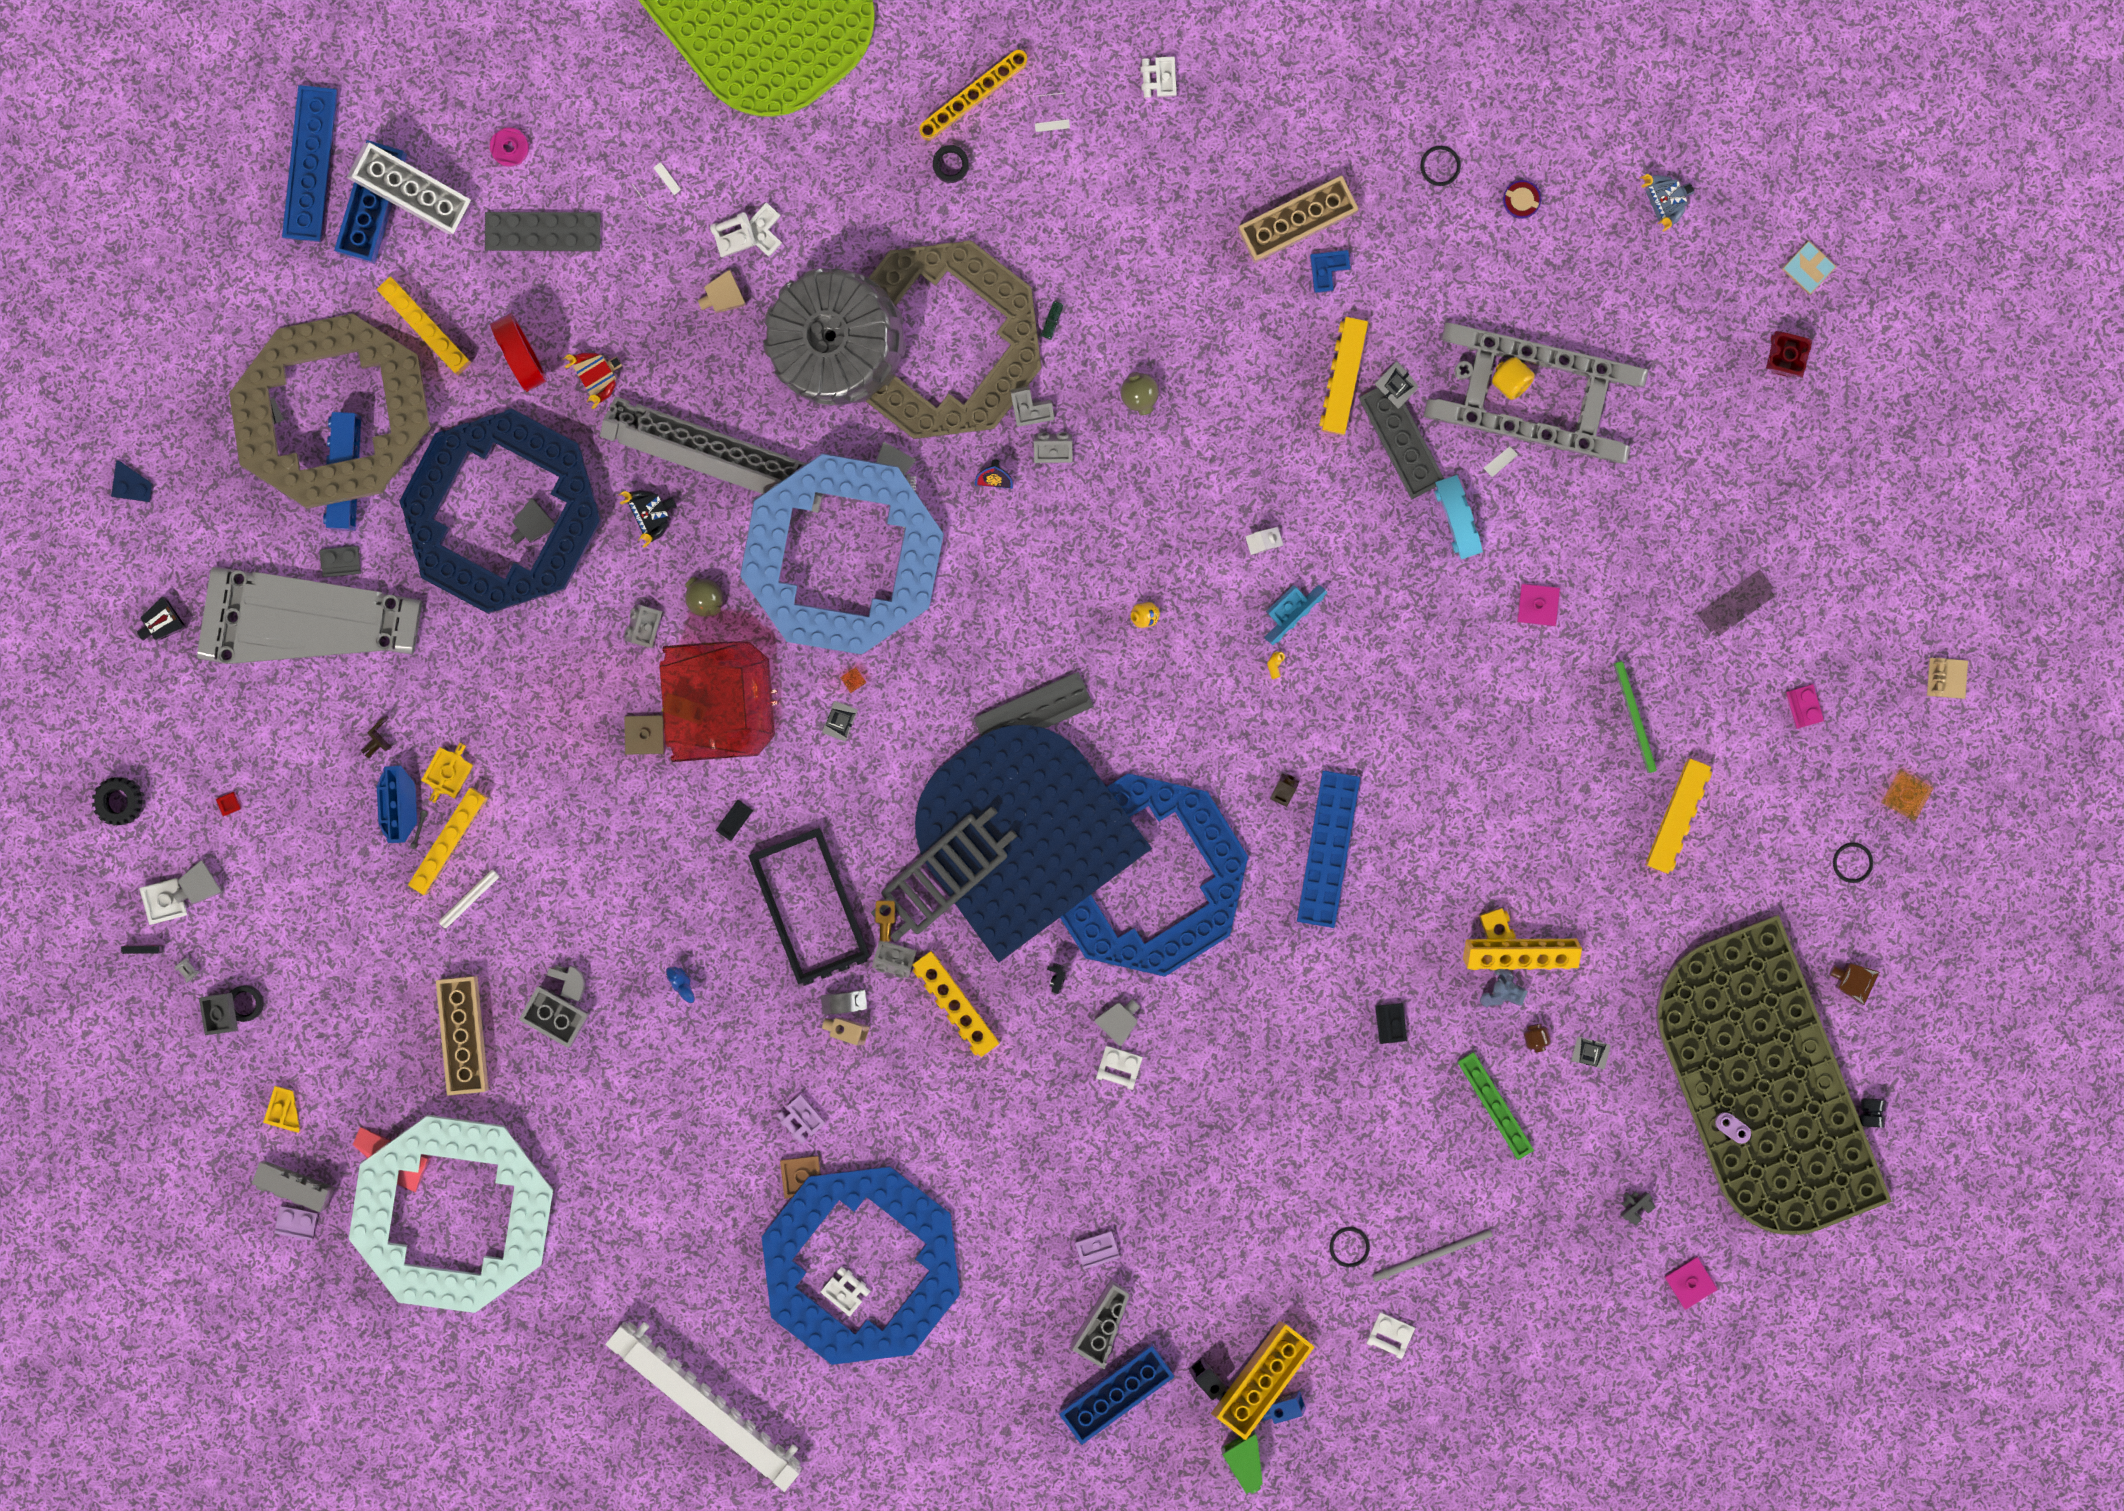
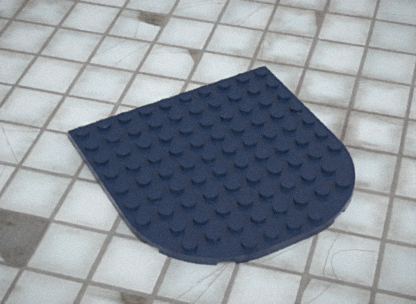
(1065, 821)

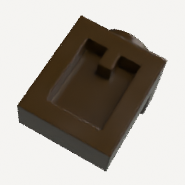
(1284, 789)

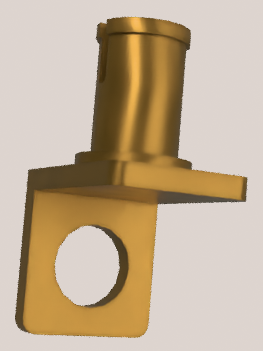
(885, 921)

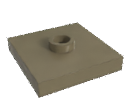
(644, 735)

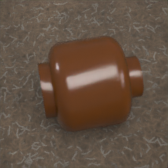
(1537, 1037)

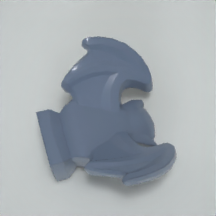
(1504, 991)

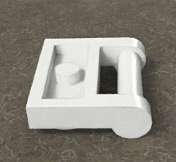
(735, 241)
(1121, 1061)
(1393, 1329)

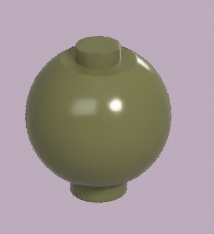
(1139, 392)
(703, 597)

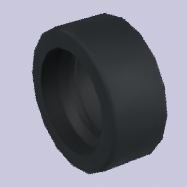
(950, 178)
(258, 998)

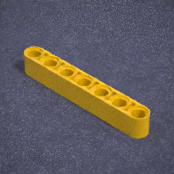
(977, 86)

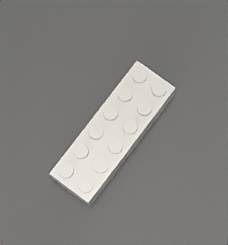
(408, 188)

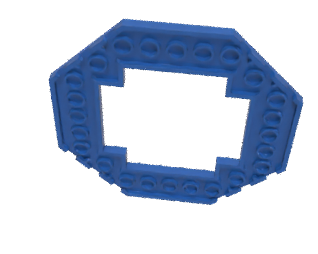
(1200, 929)
(812, 1322)

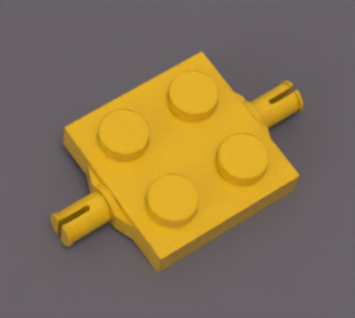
(447, 772)

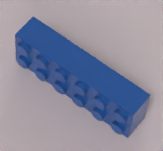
(365, 219)
(344, 446)
(1116, 1393)

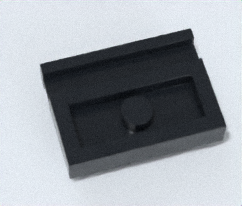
(1391, 1023)

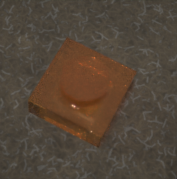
(853, 680)

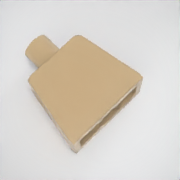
(722, 294)
(853, 1032)

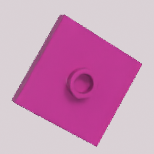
(1538, 605)
(1691, 1283)

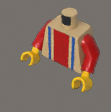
(595, 374)

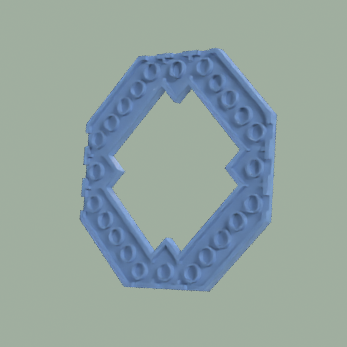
(852, 480)

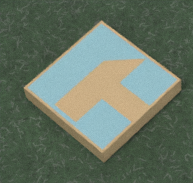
(1809, 267)

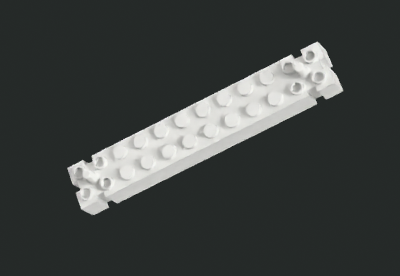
(704, 1406)

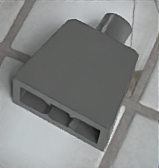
(531, 523)

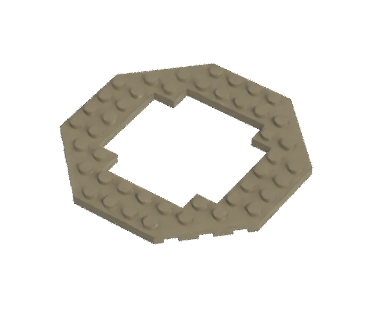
(1012, 371)
(344, 479)

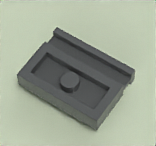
(340, 561)

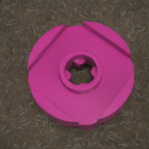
(515, 156)

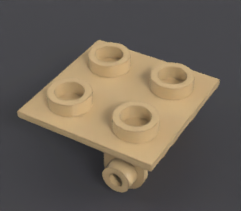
(1947, 678)

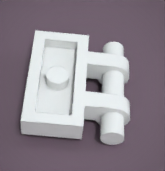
(1165, 77)
(843, 1297)

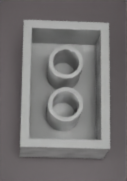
(554, 1016)

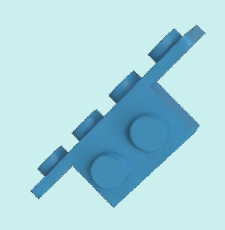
(1291, 609)

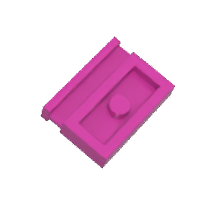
(1804, 706)

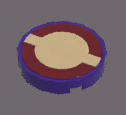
(1522, 199)

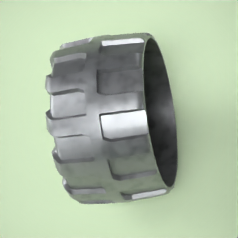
(865, 345)

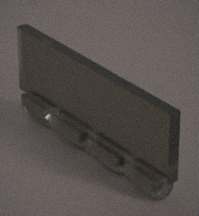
(1732, 603)

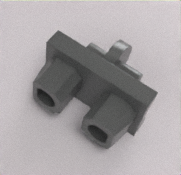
(1631, 1212)

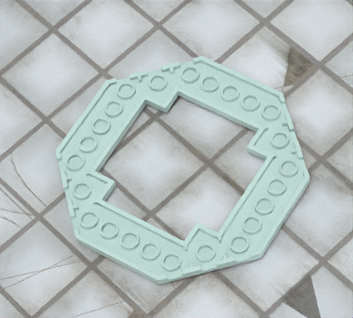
(443, 1286)

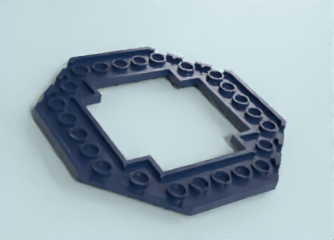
(565, 543)

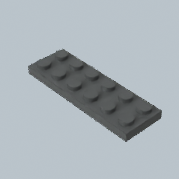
(542, 231)
(1402, 443)

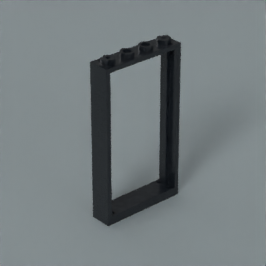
(824, 971)

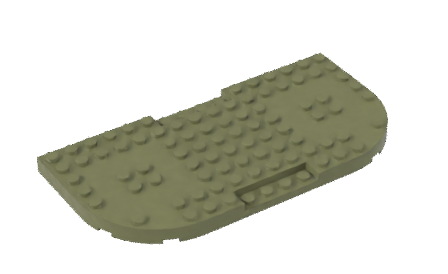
(1755, 1048)

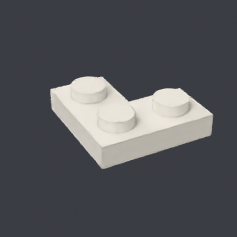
(760, 226)

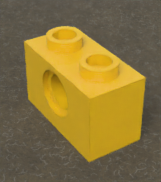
(1493, 918)

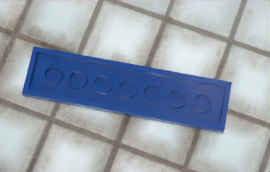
(309, 163)

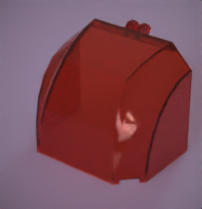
(716, 700)

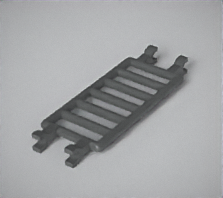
(959, 891)

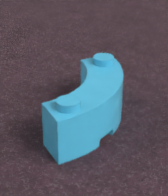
(1459, 517)

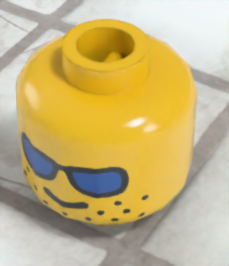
(1145, 615)

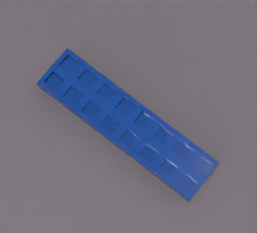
(1328, 849)

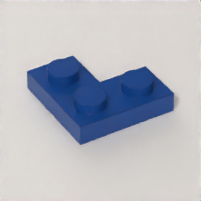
(1323, 265)

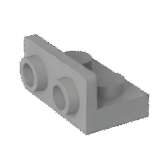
(1053, 448)
(642, 625)
(894, 959)

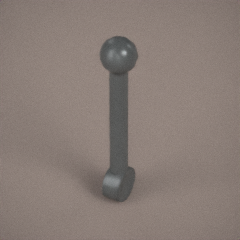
(423, 814)

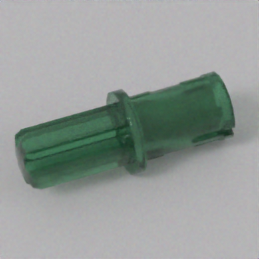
(1052, 320)

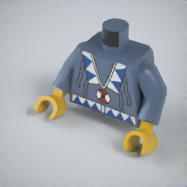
(1666, 198)

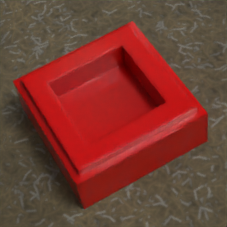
(228, 804)

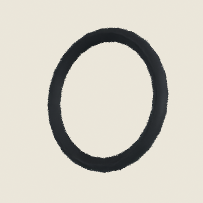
(1440, 148)
(1847, 879)
(1351, 1264)

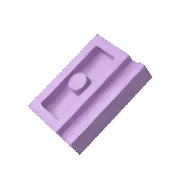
(296, 1223)
(1097, 1249)

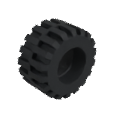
(134, 798)

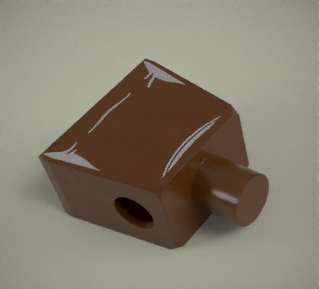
(1855, 981)

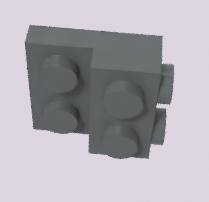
(218, 1014)

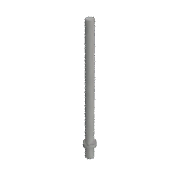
(1386, 1273)

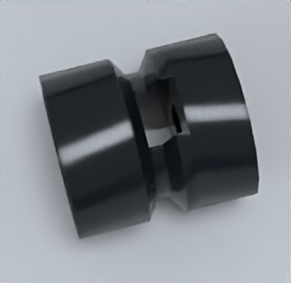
(1873, 1112)

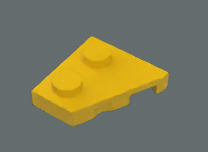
(282, 1110)

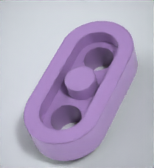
(1733, 1127)

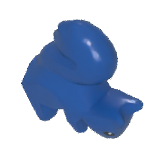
(680, 983)

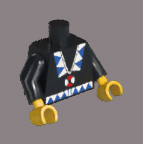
(649, 513)

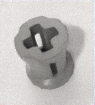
(1469, 370)
(192, 972)

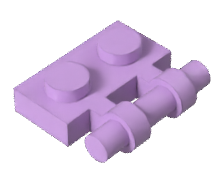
(805, 1115)

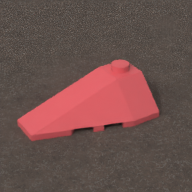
(369, 1142)

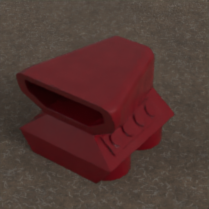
(1788, 354)

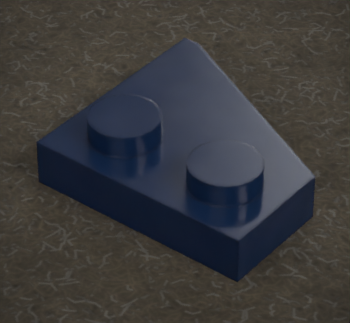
(130, 485)

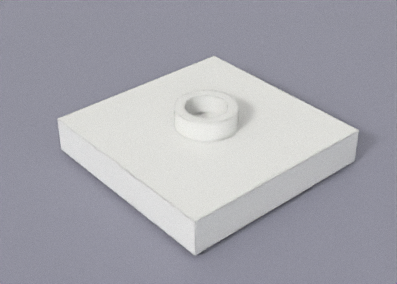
(160, 902)

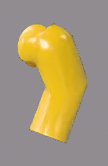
(1273, 664)

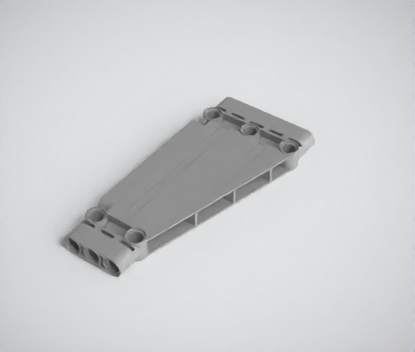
(299, 619)

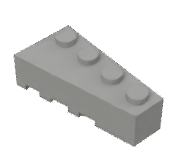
(293, 1186)

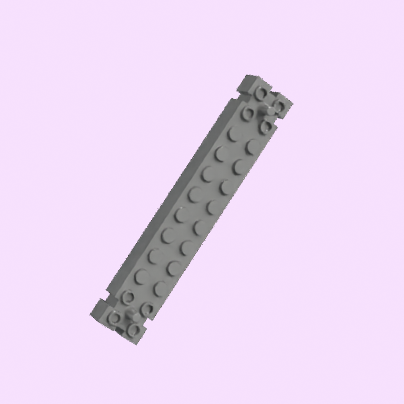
(698, 448)

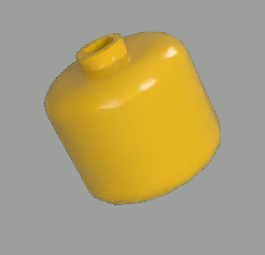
(1512, 378)

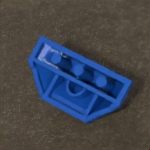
(396, 804)

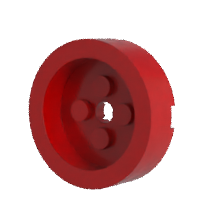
(518, 352)

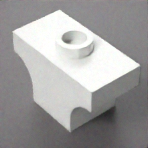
(1264, 540)

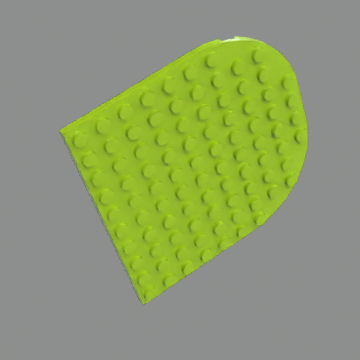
(767, 53)

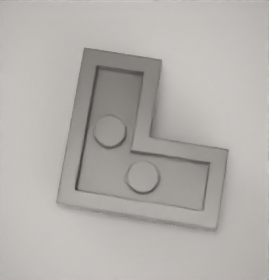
(1028, 412)

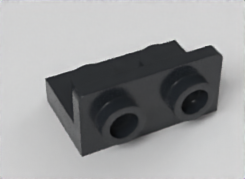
(1057, 981)

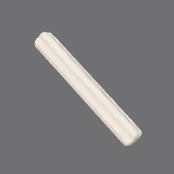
(468, 899)

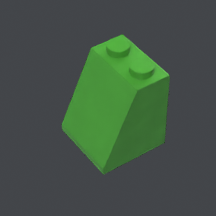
(1245, 1462)

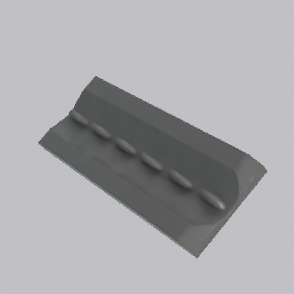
(1040, 707)

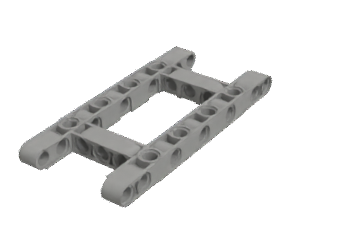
(1546, 357)

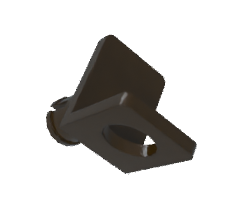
(377, 740)

